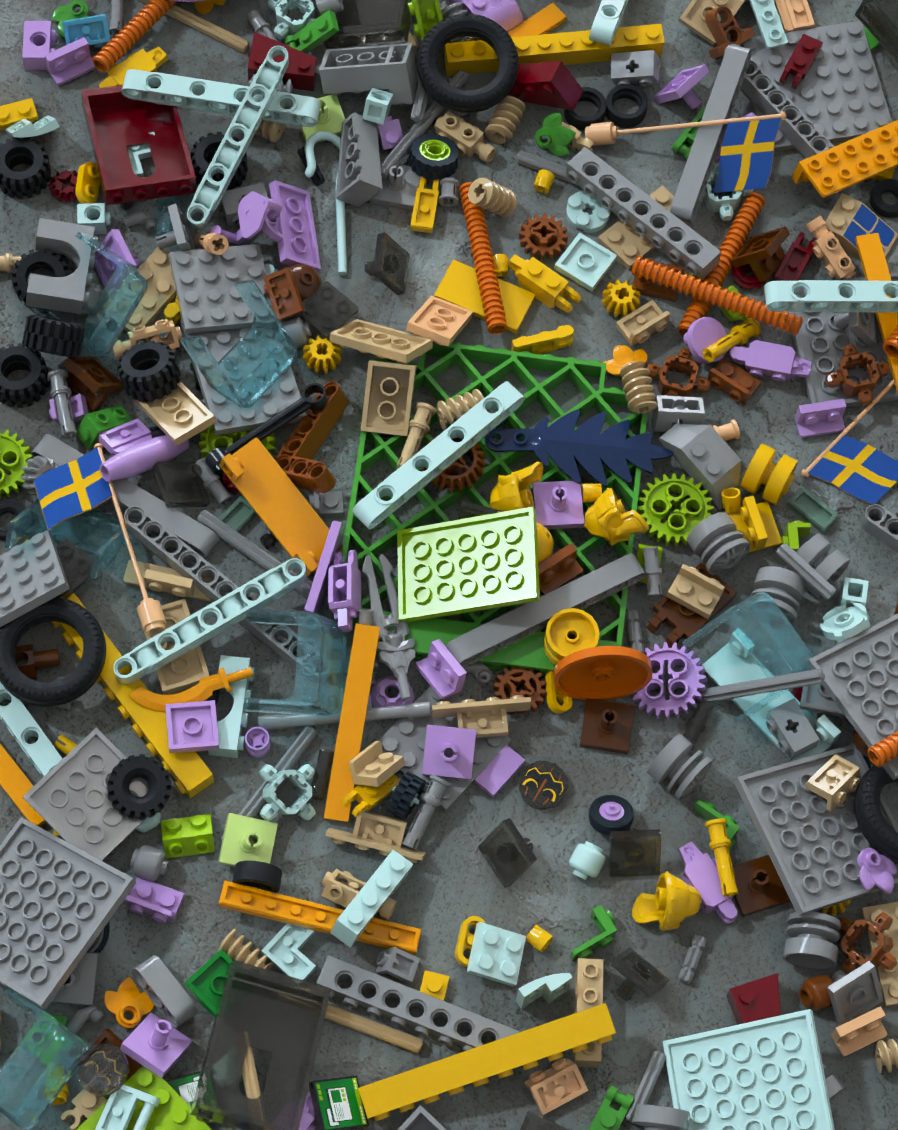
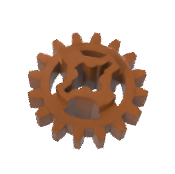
(543, 237)
(522, 680)

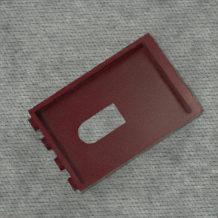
(123, 122)

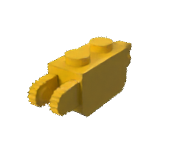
(140, 60)
(543, 282)

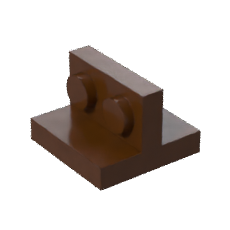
(763, 253)
(92, 380)

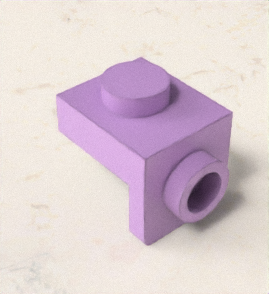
(389, 133)
(78, 406)

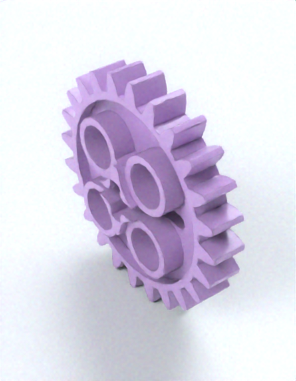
(689, 679)

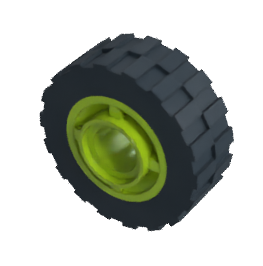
(434, 156)

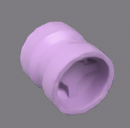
(257, 737)

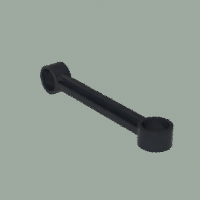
(270, 426)

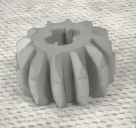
(35, 468)

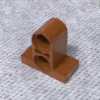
(720, 29)

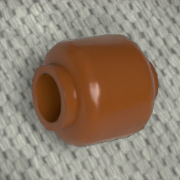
(815, 993)

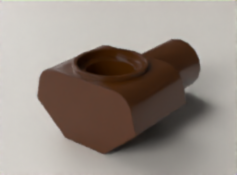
(35, 659)

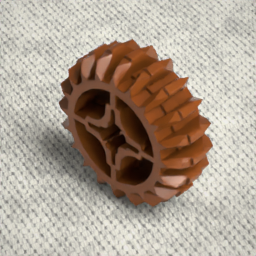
(463, 474)

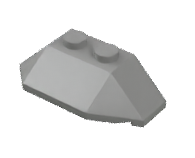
(704, 457)

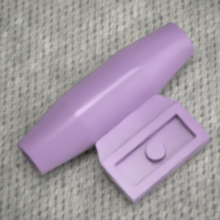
(135, 450)

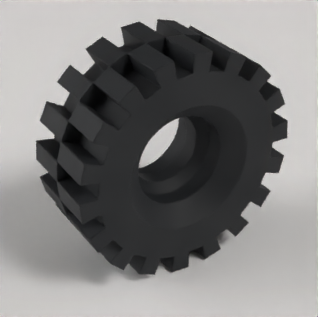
(134, 768)

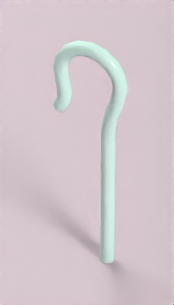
(340, 205)

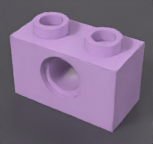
(37, 34)

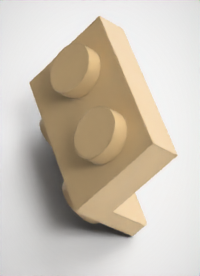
(642, 323)

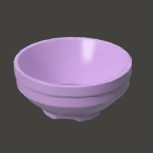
(378, 696)

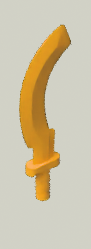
(197, 693)

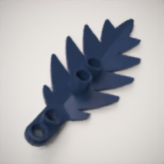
(584, 445)

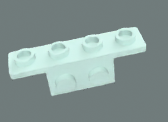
(769, 23)

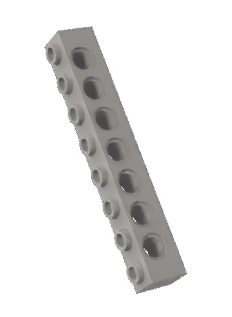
(637, 203)
(361, 979)

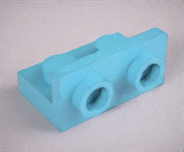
(92, 28)

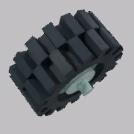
(406, 795)

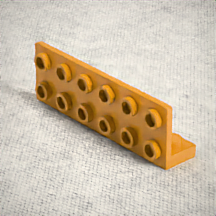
(851, 161)
(277, 502)

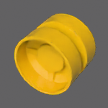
(775, 477)

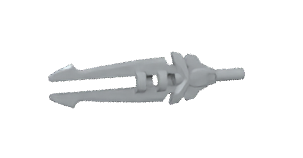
(393, 648)

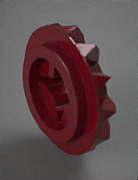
(56, 187)
(739, 276)

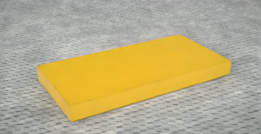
(462, 289)

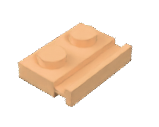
(794, 14)

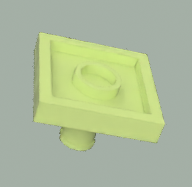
(329, 118)
(247, 840)

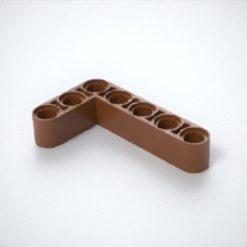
(307, 438)

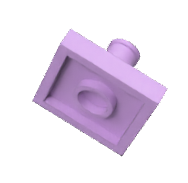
(682, 87)
(117, 244)
(558, 504)
(192, 726)
(449, 751)
(156, 1045)

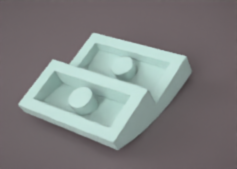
(26, 129)
(549, 987)

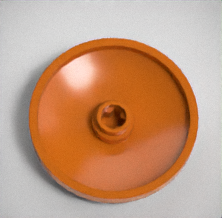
(602, 673)

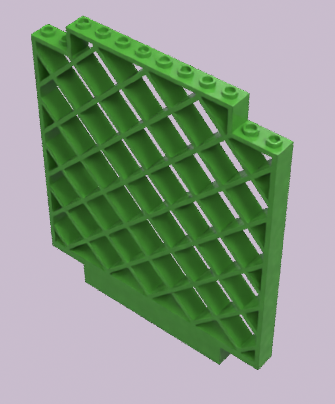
(529, 651)

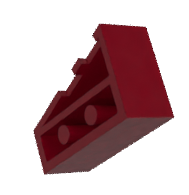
(301, 67)
(547, 85)
(755, 1000)

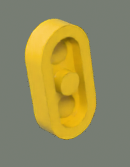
(87, 183)
(556, 700)
(465, 939)

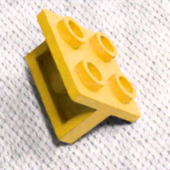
(756, 524)

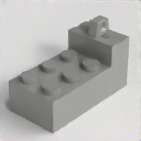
(372, 67)

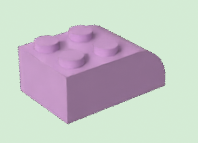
(501, 11)

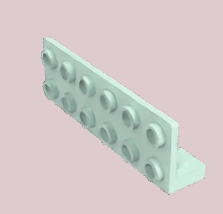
(736, 665)

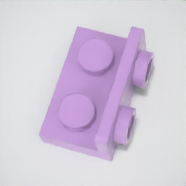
(69, 61)
(820, 418)
(442, 670)
(154, 900)

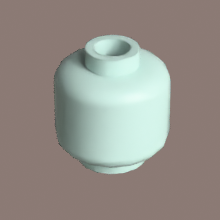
(587, 860)

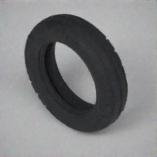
(467, 100)
(69, 687)
(869, 814)

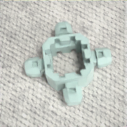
(284, 23)
(725, 205)
(275, 805)

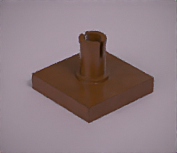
(607, 726)
(758, 886)

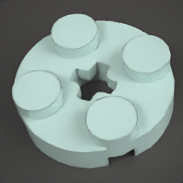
(584, 221)
(845, 622)

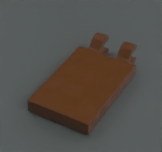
(683, 620)

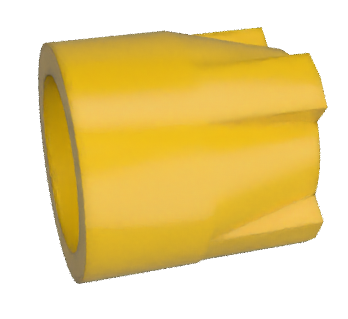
(544, 181)
(501, 264)
(590, 492)
(731, 499)
(539, 938)

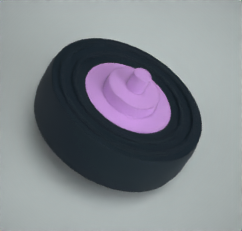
(611, 814)

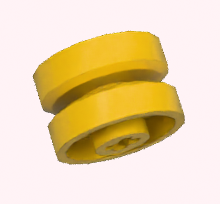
(568, 633)

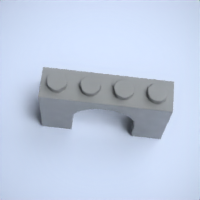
(65, 292)

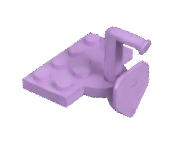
(283, 218)

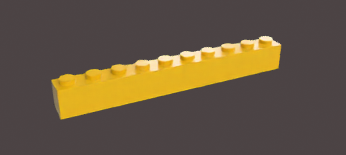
(565, 47)
(186, 767)
(487, 1060)

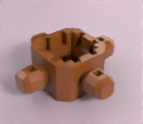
(681, 363)
(864, 388)
(853, 932)

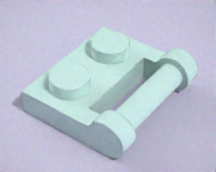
(122, 1106)

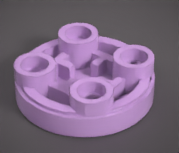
(701, 335)

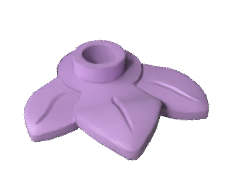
(876, 870)

